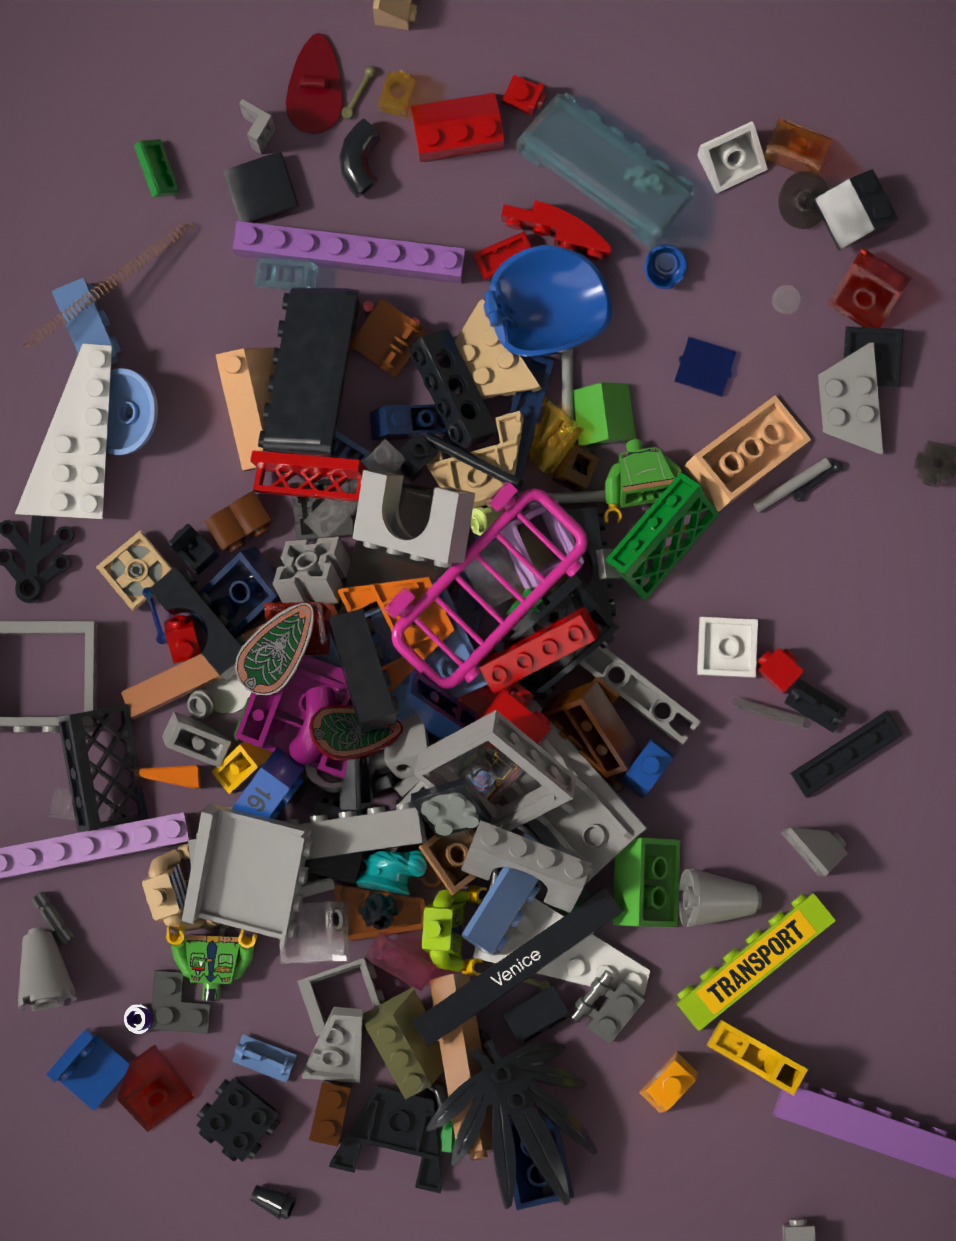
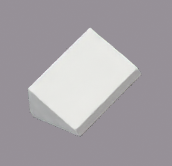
(732, 157)

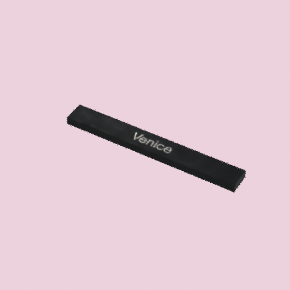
(517, 967)

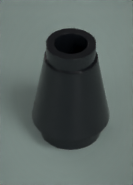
(274, 1201)

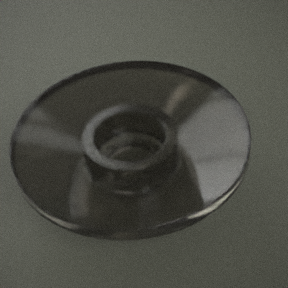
(805, 213)

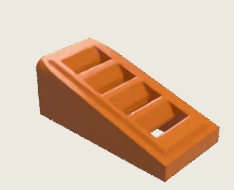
(184, 776)

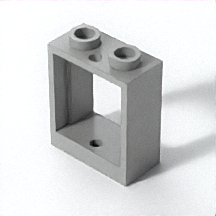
(310, 997)

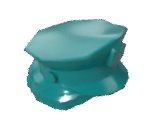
(392, 871)

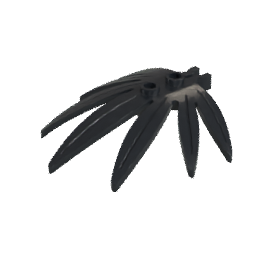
(510, 1093)

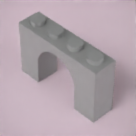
(380, 525)
(559, 871)

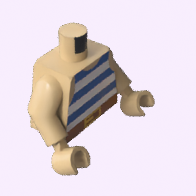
(167, 890)

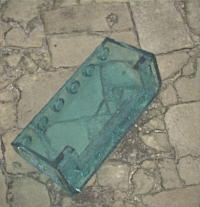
(606, 168)

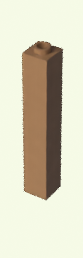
(458, 1061)

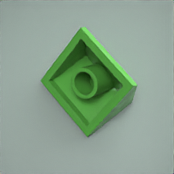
(604, 414)

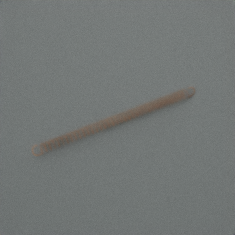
(110, 285)

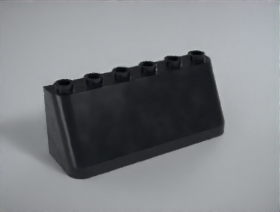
(309, 371)

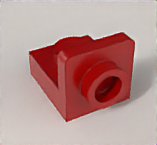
(524, 95)

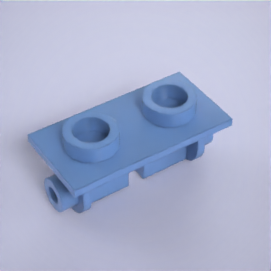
(264, 1058)

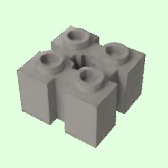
(312, 571)

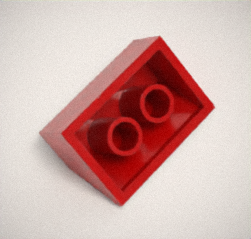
(457, 127)

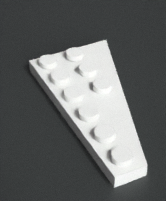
(72, 459)
(581, 962)

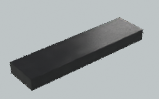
(846, 753)

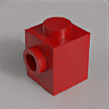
(779, 668)

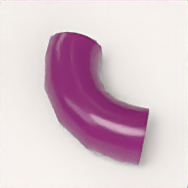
(302, 747)

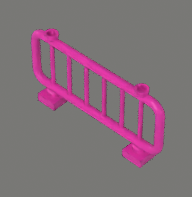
(409, 613)

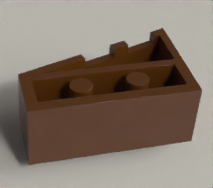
(593, 726)

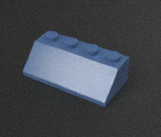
(501, 909)

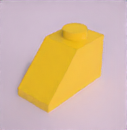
(240, 766)

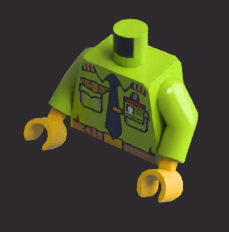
(444, 928)

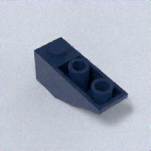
(405, 421)

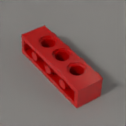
(539, 649)

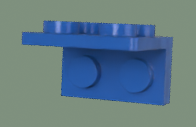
(89, 1069)

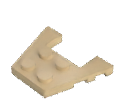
(459, 475)

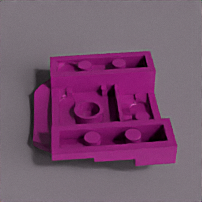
(278, 717)

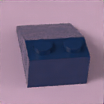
(242, 590)

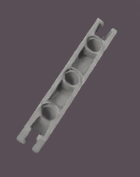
(634, 689)

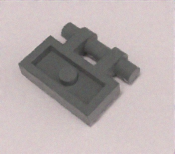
(614, 1012)

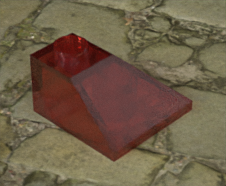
(152, 1089)

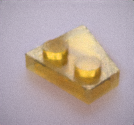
(553, 437)

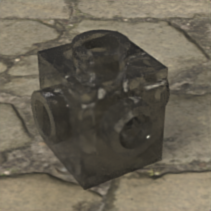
(936, 453)

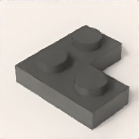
(169, 1010)

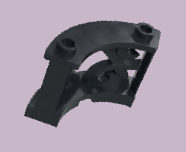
(563, 603)

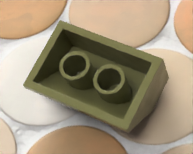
(400, 1044)

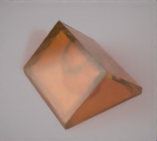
(797, 147)

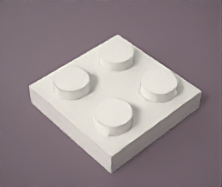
(727, 647)

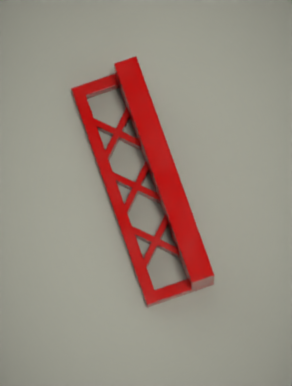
(307, 465)

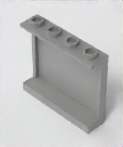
(248, 872)

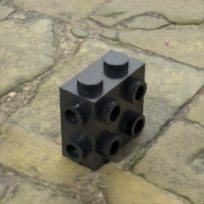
(237, 1120)

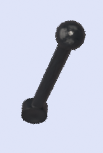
(798, 495)

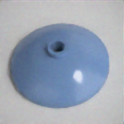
(130, 393)

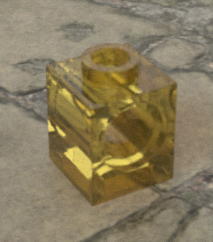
(397, 106)

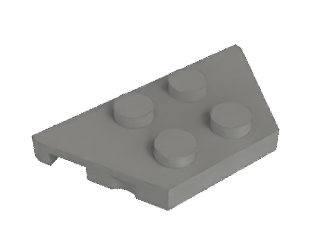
(851, 400)

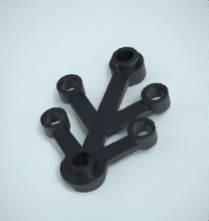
(34, 554)

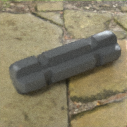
(52, 918)

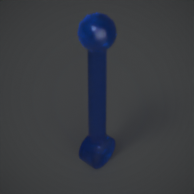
(161, 637)

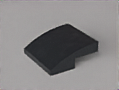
(261, 188)

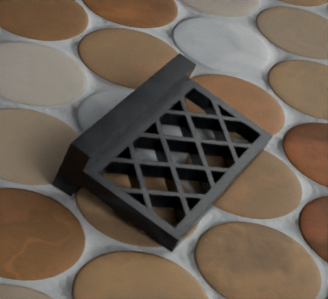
(79, 768)

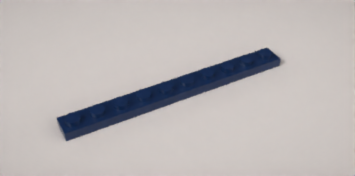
(530, 405)

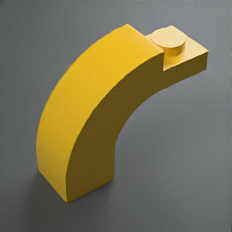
(757, 1057)

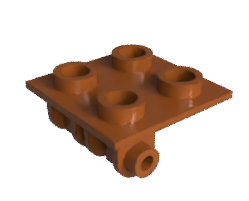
(387, 337)

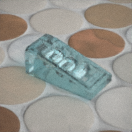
(309, 277)

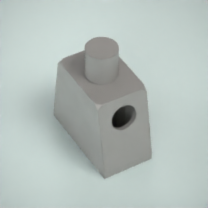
(403, 752)

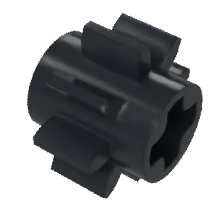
(378, 911)

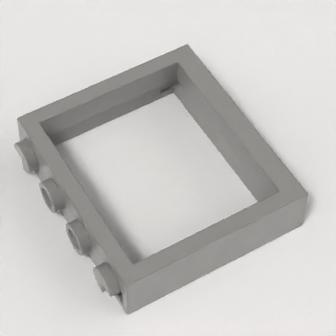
(86, 628)
(556, 779)

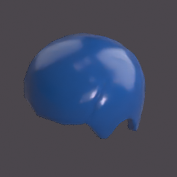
(665, 266)

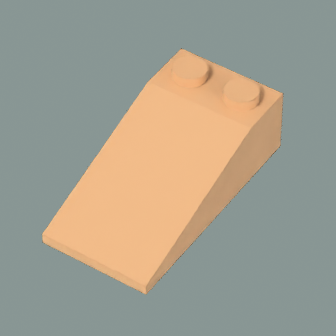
(746, 453)

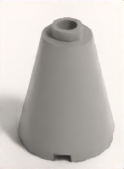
(714, 898)
(43, 975)

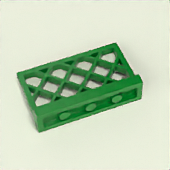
(653, 530)

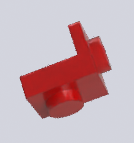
(182, 638)

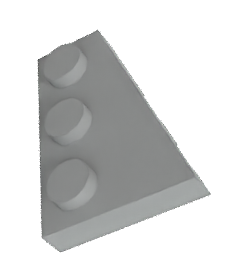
(338, 1048)

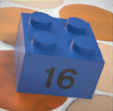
(271, 786)

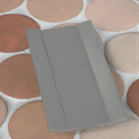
(593, 823)

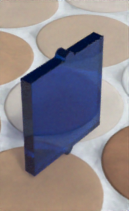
(705, 366)

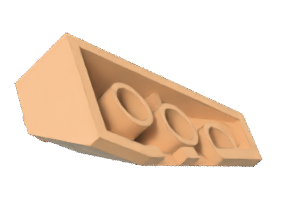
(245, 388)

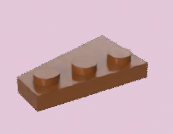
(409, 909)

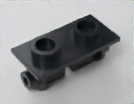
(816, 705)

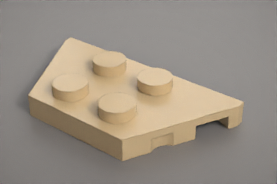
(489, 363)

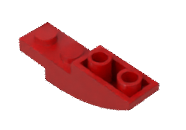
(568, 229)

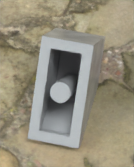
(195, 739)

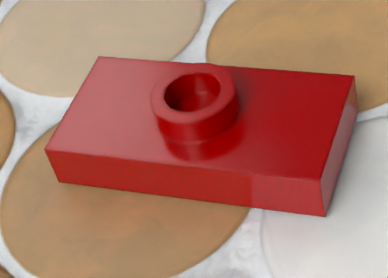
(491, 258)

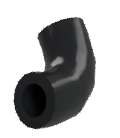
(355, 158)

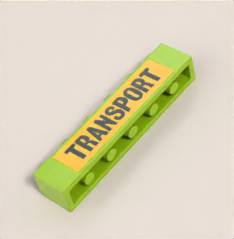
(755, 961)

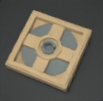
(133, 568)

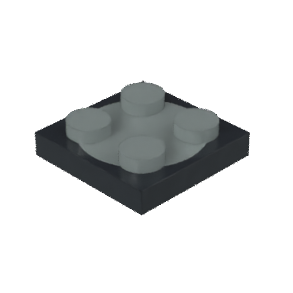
(450, 807)

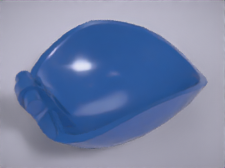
(547, 301)

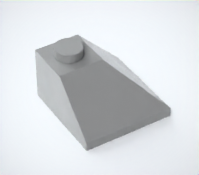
(817, 847)

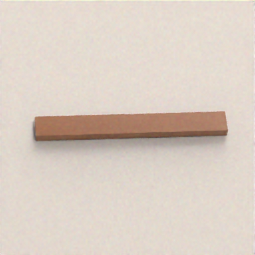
(177, 681)

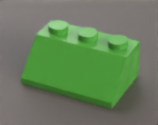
(648, 883)

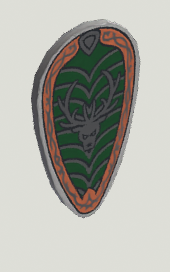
(275, 650)

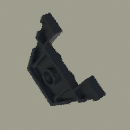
(397, 1126)

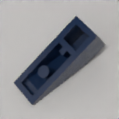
(438, 709)

